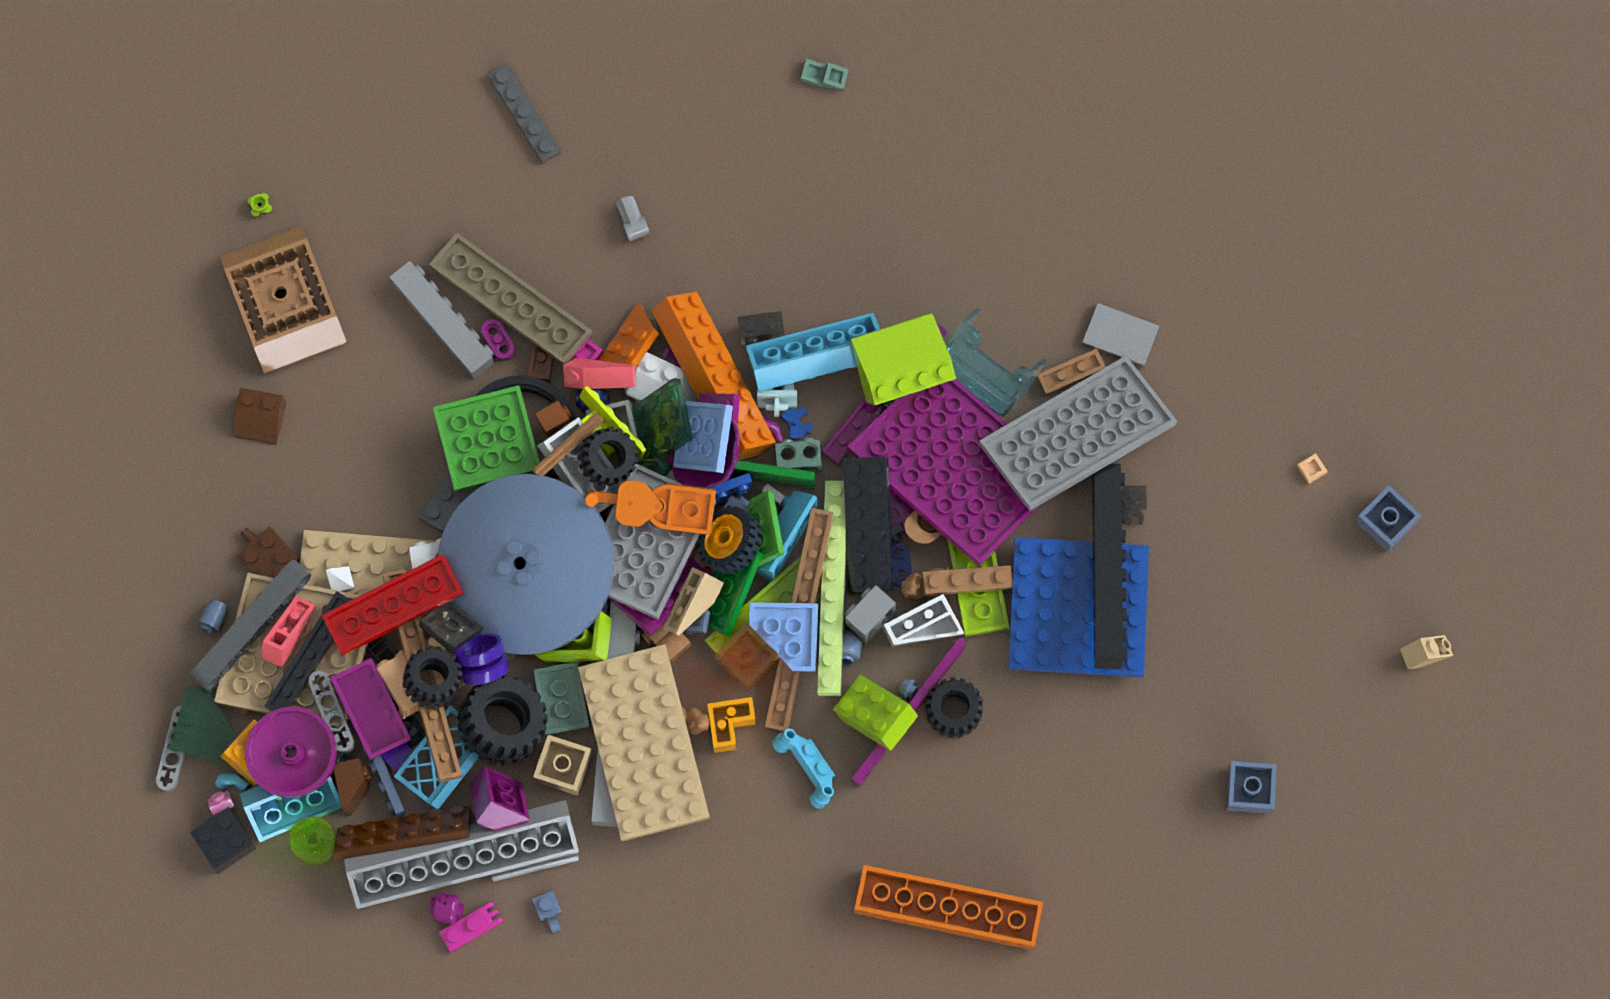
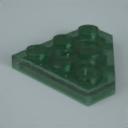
(201, 727)

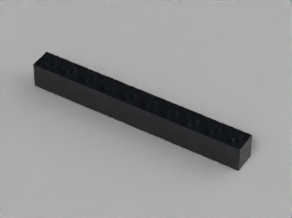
(1107, 568)

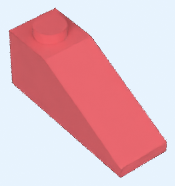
(598, 374)
(287, 631)

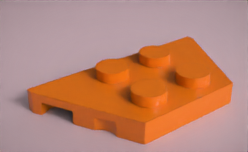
(632, 339)

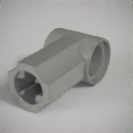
(633, 223)

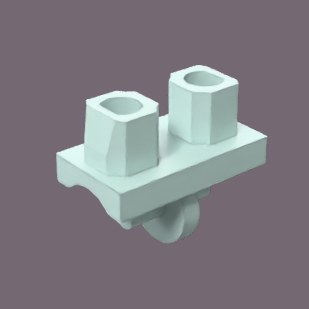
(778, 399)

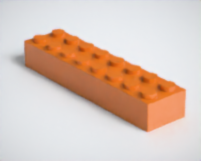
(710, 365)
(948, 907)

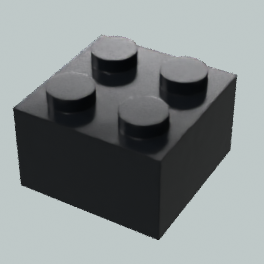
(223, 840)

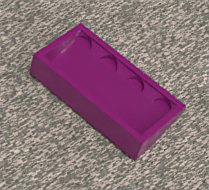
(370, 708)

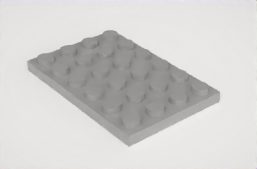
(647, 556)

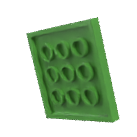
(486, 438)

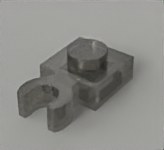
(1135, 500)

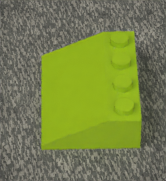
(902, 359)

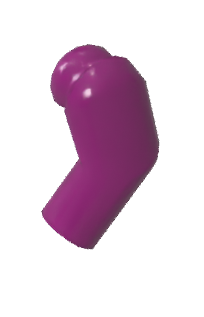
(775, 430)

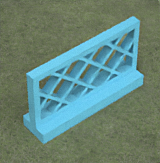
(445, 788)

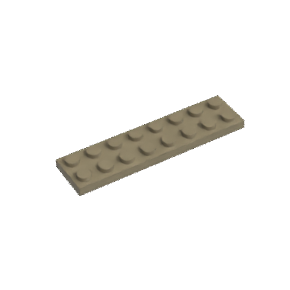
(510, 299)

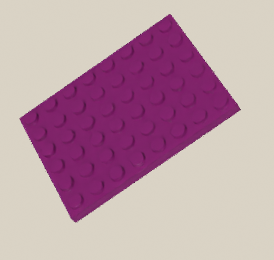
(943, 469)

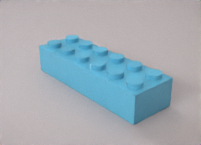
(807, 352)

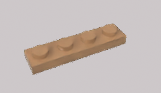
(967, 580)

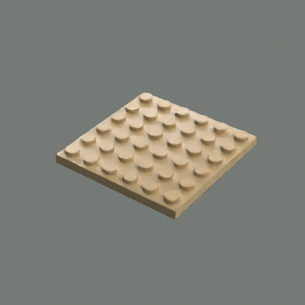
(254, 679)

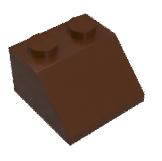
(258, 415)
(352, 783)

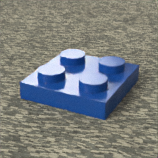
(734, 486)

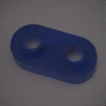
(901, 563)

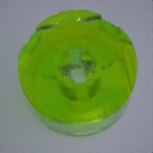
(313, 828)

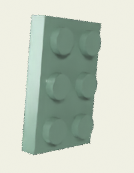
(563, 696)

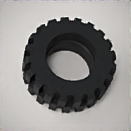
(490, 743)

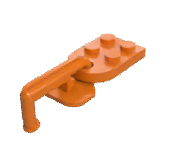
(684, 506)

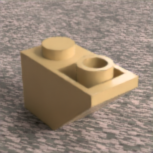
(1426, 651)

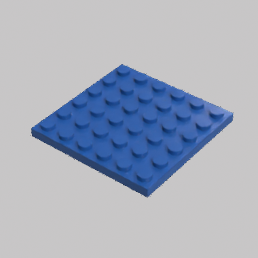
(1055, 608)

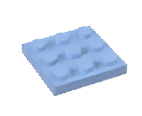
(710, 437)

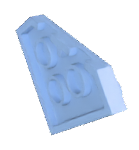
(789, 631)

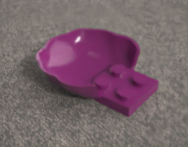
(706, 478)

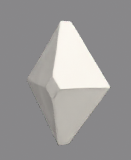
(340, 579)

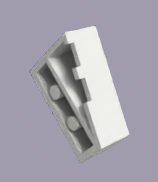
(925, 623)

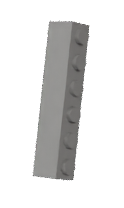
(442, 320)

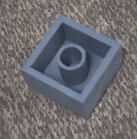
(1388, 518)
(1251, 787)

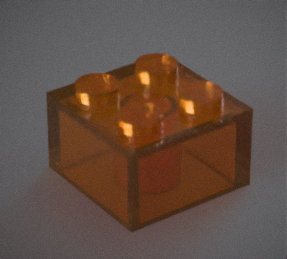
(746, 657)

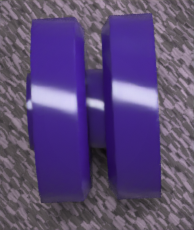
(482, 659)

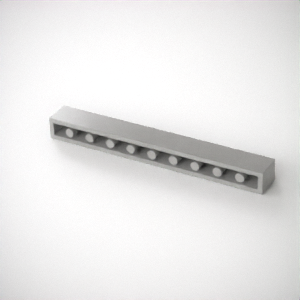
(622, 642)

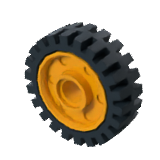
(731, 540)

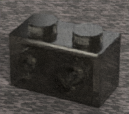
(760, 327)

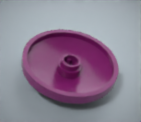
(290, 752)

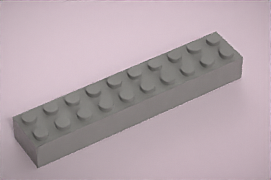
(486, 852)

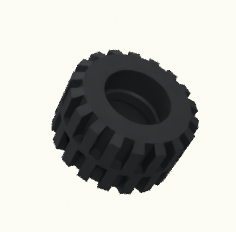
(592, 465)
(432, 660)
(959, 689)

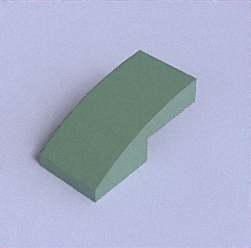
(823, 75)

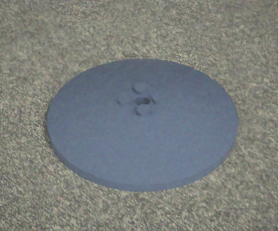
(564, 554)

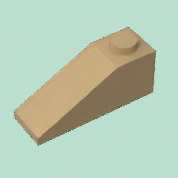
(694, 599)

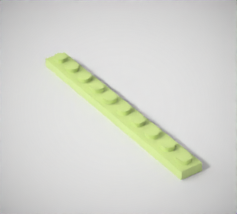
(833, 595)

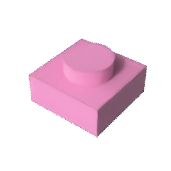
(220, 801)

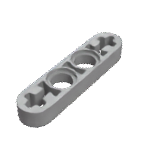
(330, 712)
(162, 774)

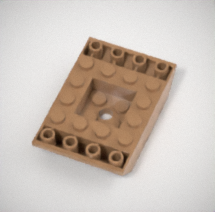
(287, 327)

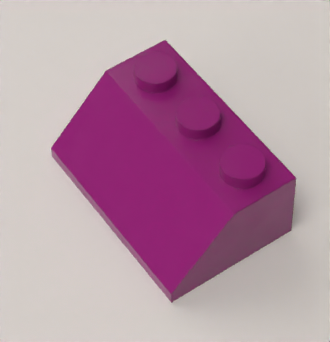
(498, 800)

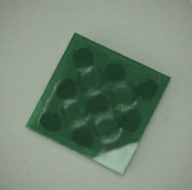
(663, 421)

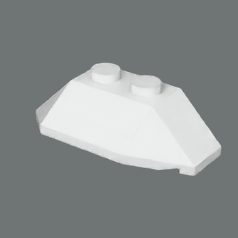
(653, 374)

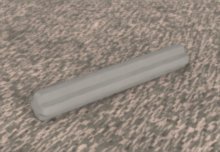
(535, 867)

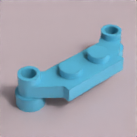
(811, 762)

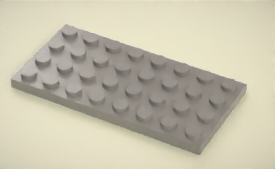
(1077, 433)

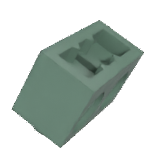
(797, 449)

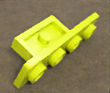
(593, 401)

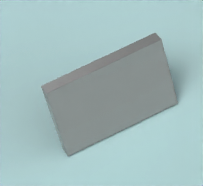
(1120, 334)

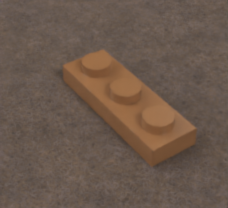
(1070, 372)

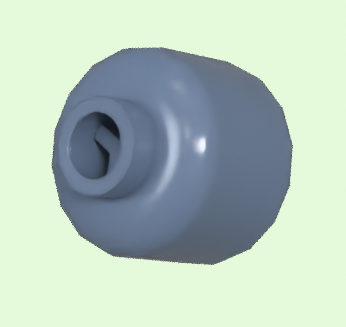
(851, 649)

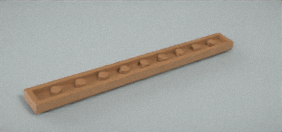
(804, 592)
(433, 719)

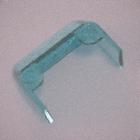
(983, 375)

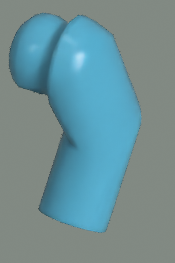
(231, 778)

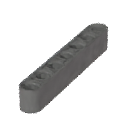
(250, 625)

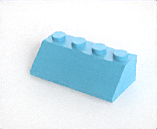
(792, 524)
(275, 815)

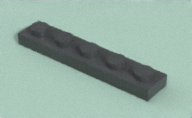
(524, 113)

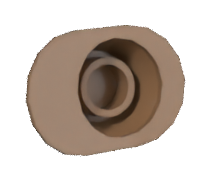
(919, 529)

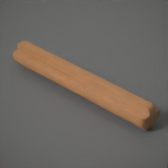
(568, 445)

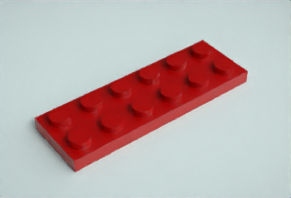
(392, 604)

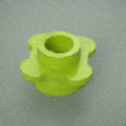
(255, 200)

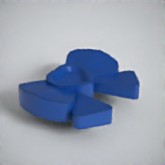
(792, 418)

